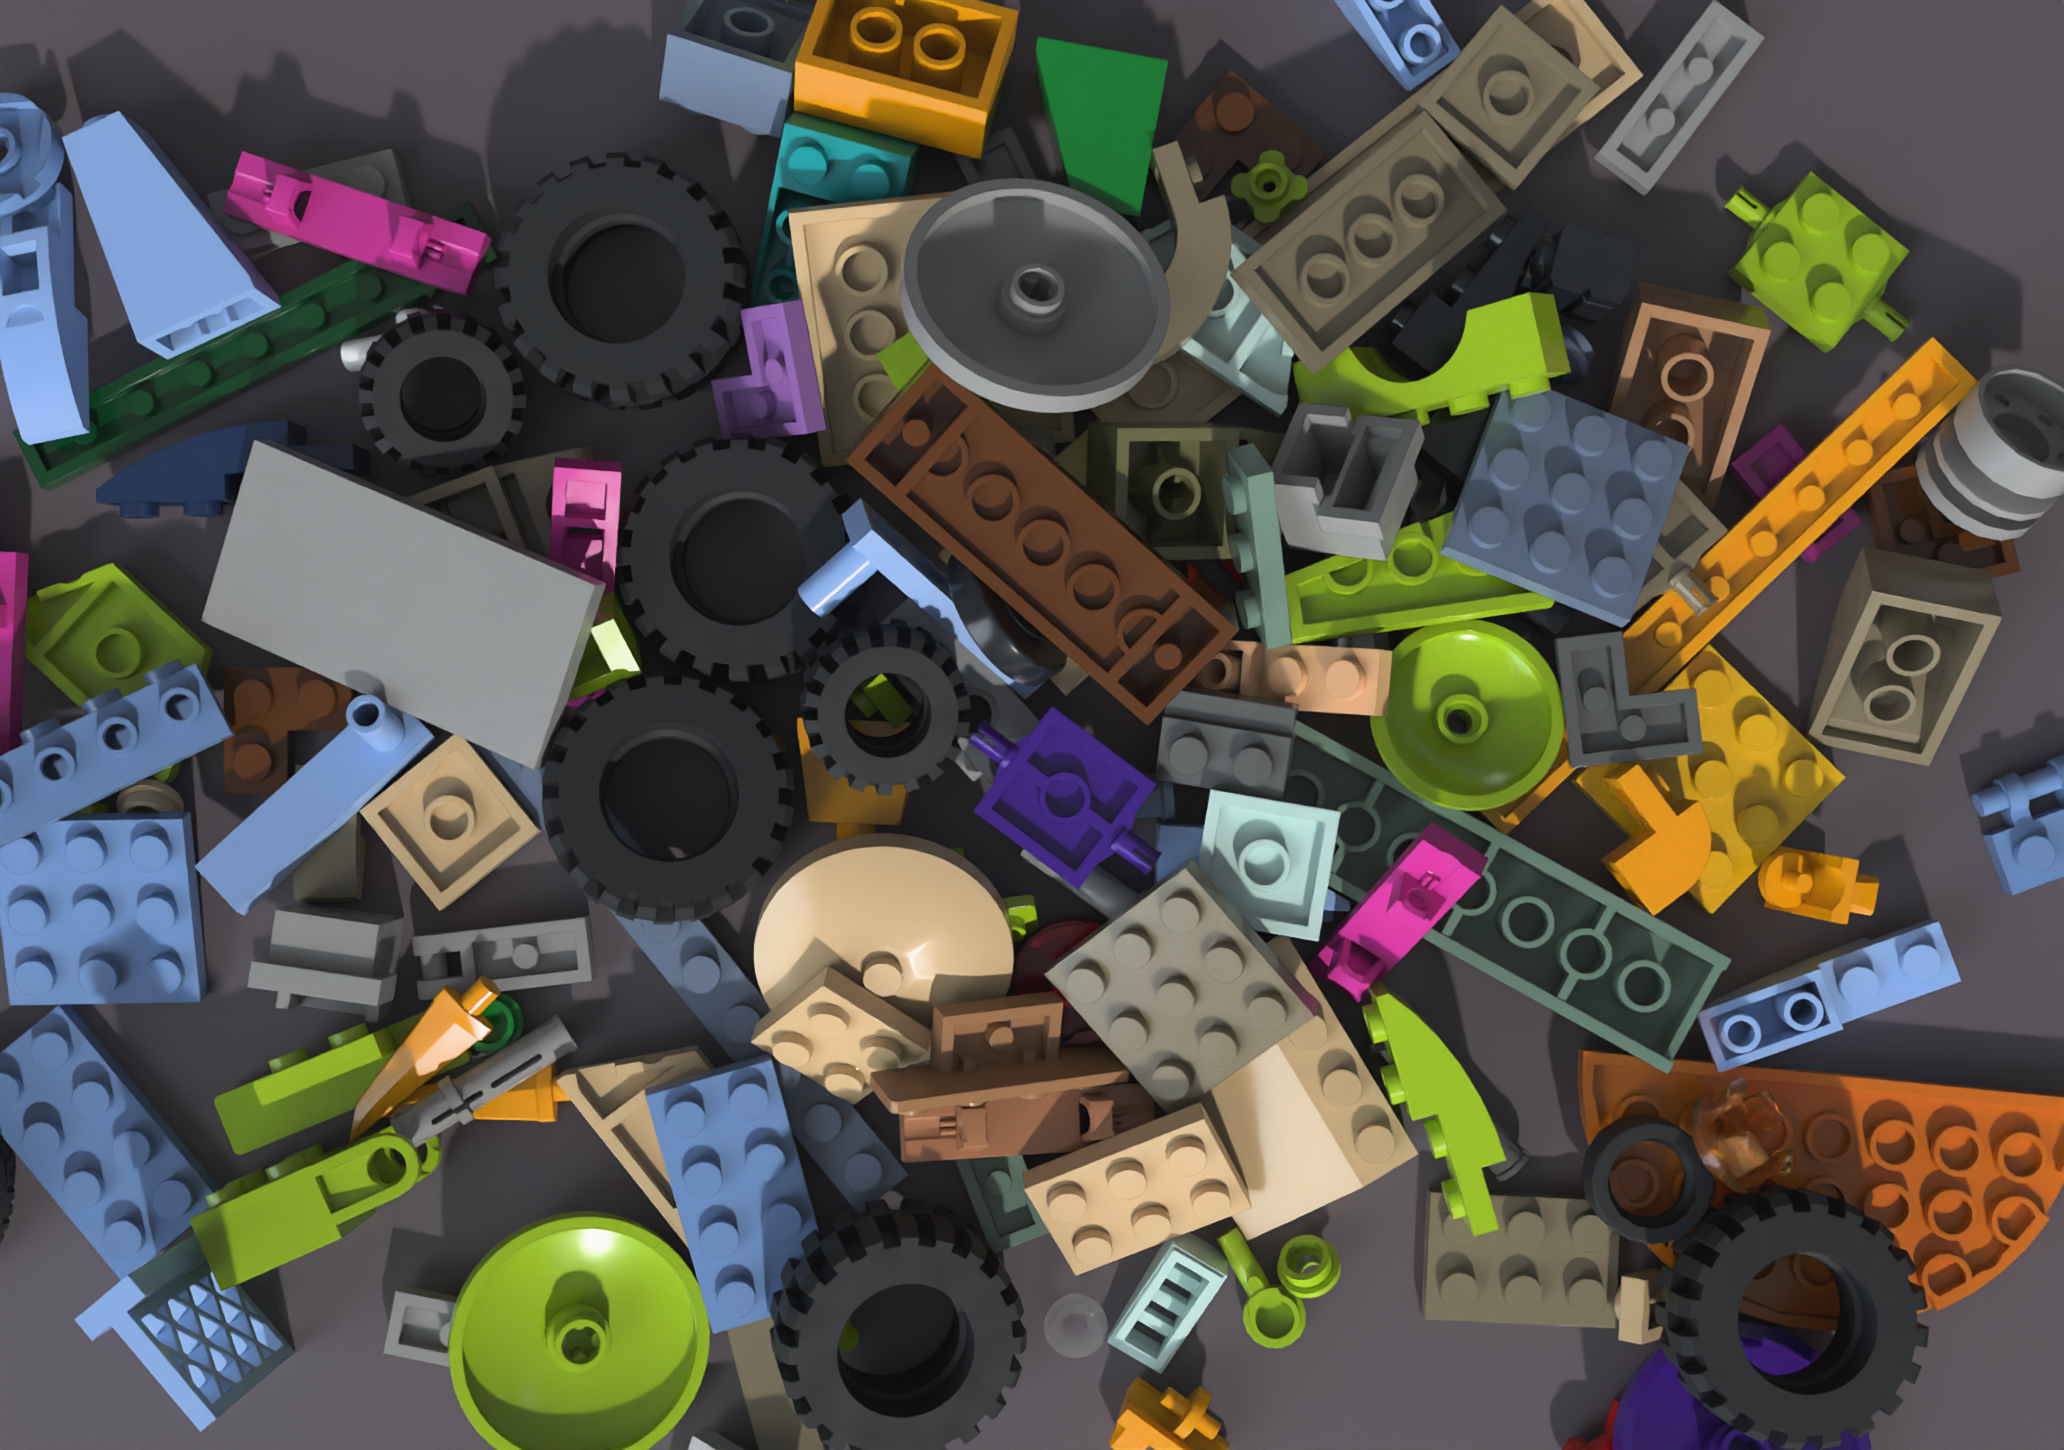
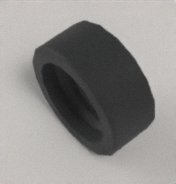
(1654, 1229)

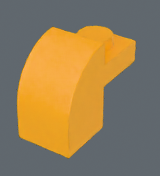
(1669, 848)

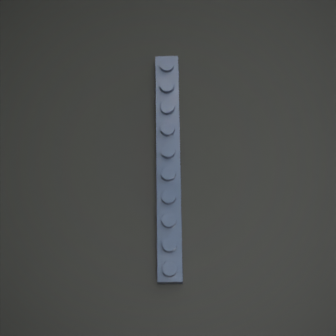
(729, 1007)

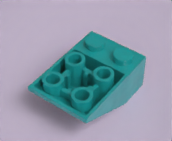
(824, 166)

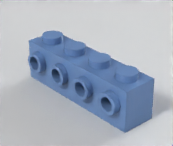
(107, 748)

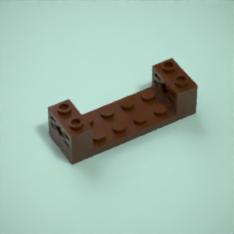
(1043, 541)

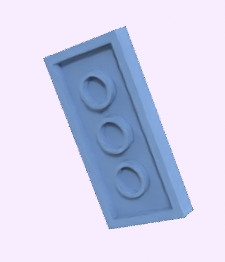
(98, 1142)
(734, 1183)

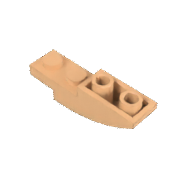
(1312, 676)

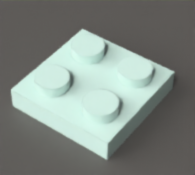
(1270, 860)

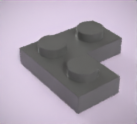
(1609, 723)

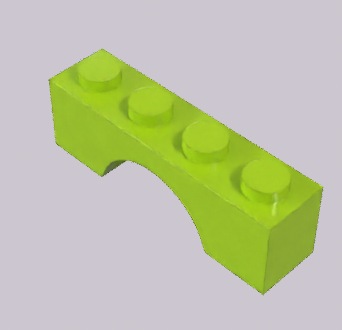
(1502, 348)

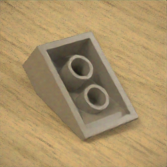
(1901, 655)

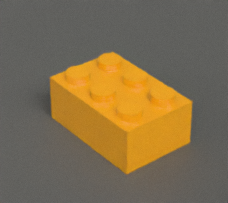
(908, 68)

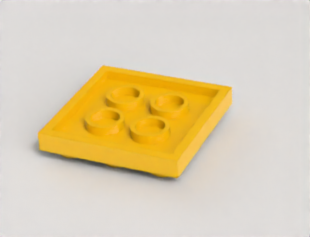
(1751, 779)

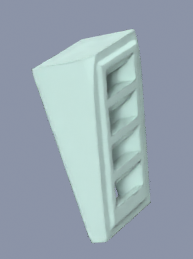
(1196, 1256)

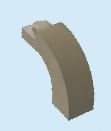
(1200, 245)

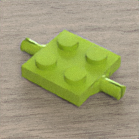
(1818, 262)

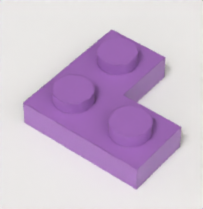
(783, 386)

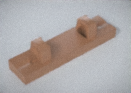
(1024, 1125)

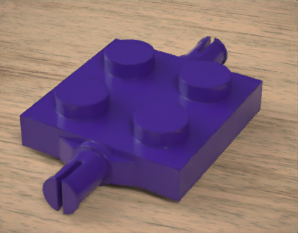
(1065, 797)

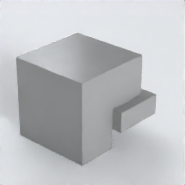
(1345, 481)
(331, 960)

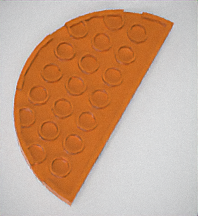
(1939, 1164)

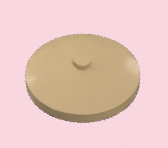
(890, 917)

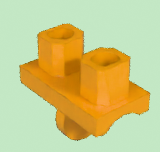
(1816, 885)
(1165, 1420)

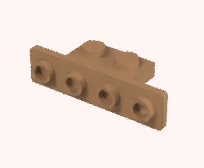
(996, 1053)

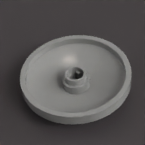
(1034, 295)

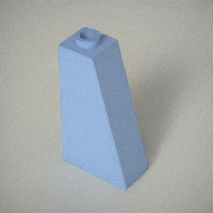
(164, 246)

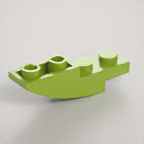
(1434, 1083)

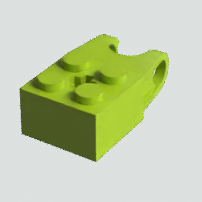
(305, 1202)

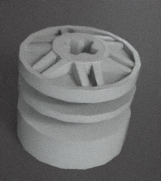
(1998, 454)

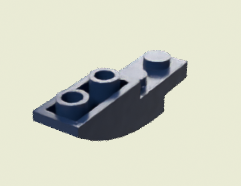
(209, 470)

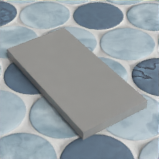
(402, 603)

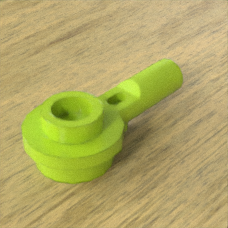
(1270, 1313)

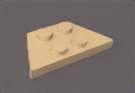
(616, 1107)

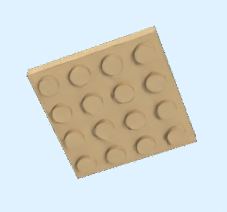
(850, 294)

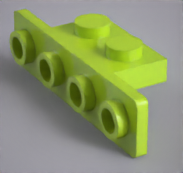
(311, 1089)

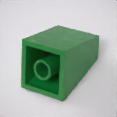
(1100, 119)

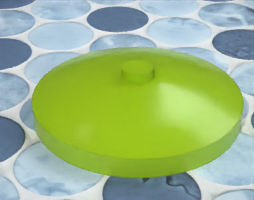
(578, 1337)

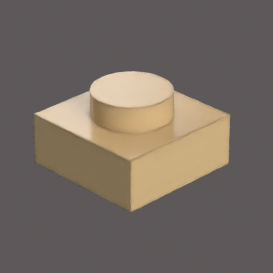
(1636, 1306)

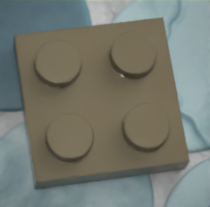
(1507, 98)

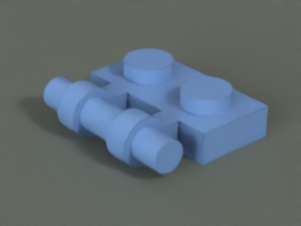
(2028, 847)

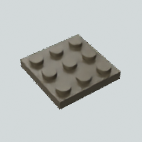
(1182, 988)

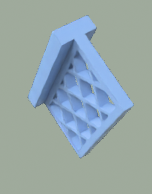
(168, 1290)

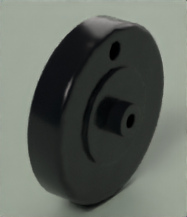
(1001, 631)

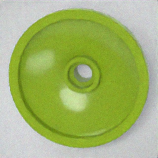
(1499, 692)

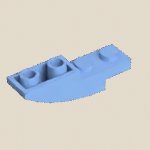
(1403, 36)
(40, 326)
(1826, 992)

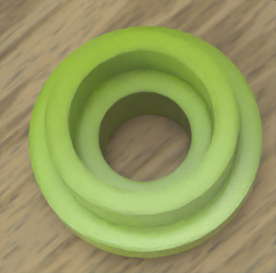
(1304, 1252)

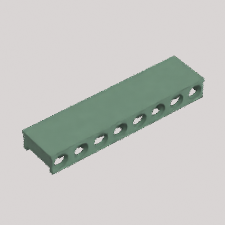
(1523, 916)

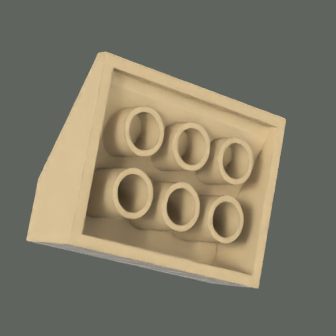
(1304, 1117)

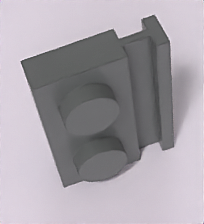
(1227, 742)

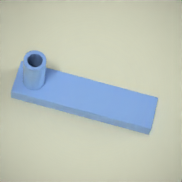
(881, 547)
(314, 802)

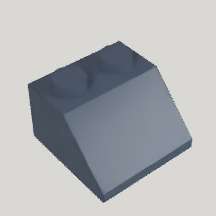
(736, 61)

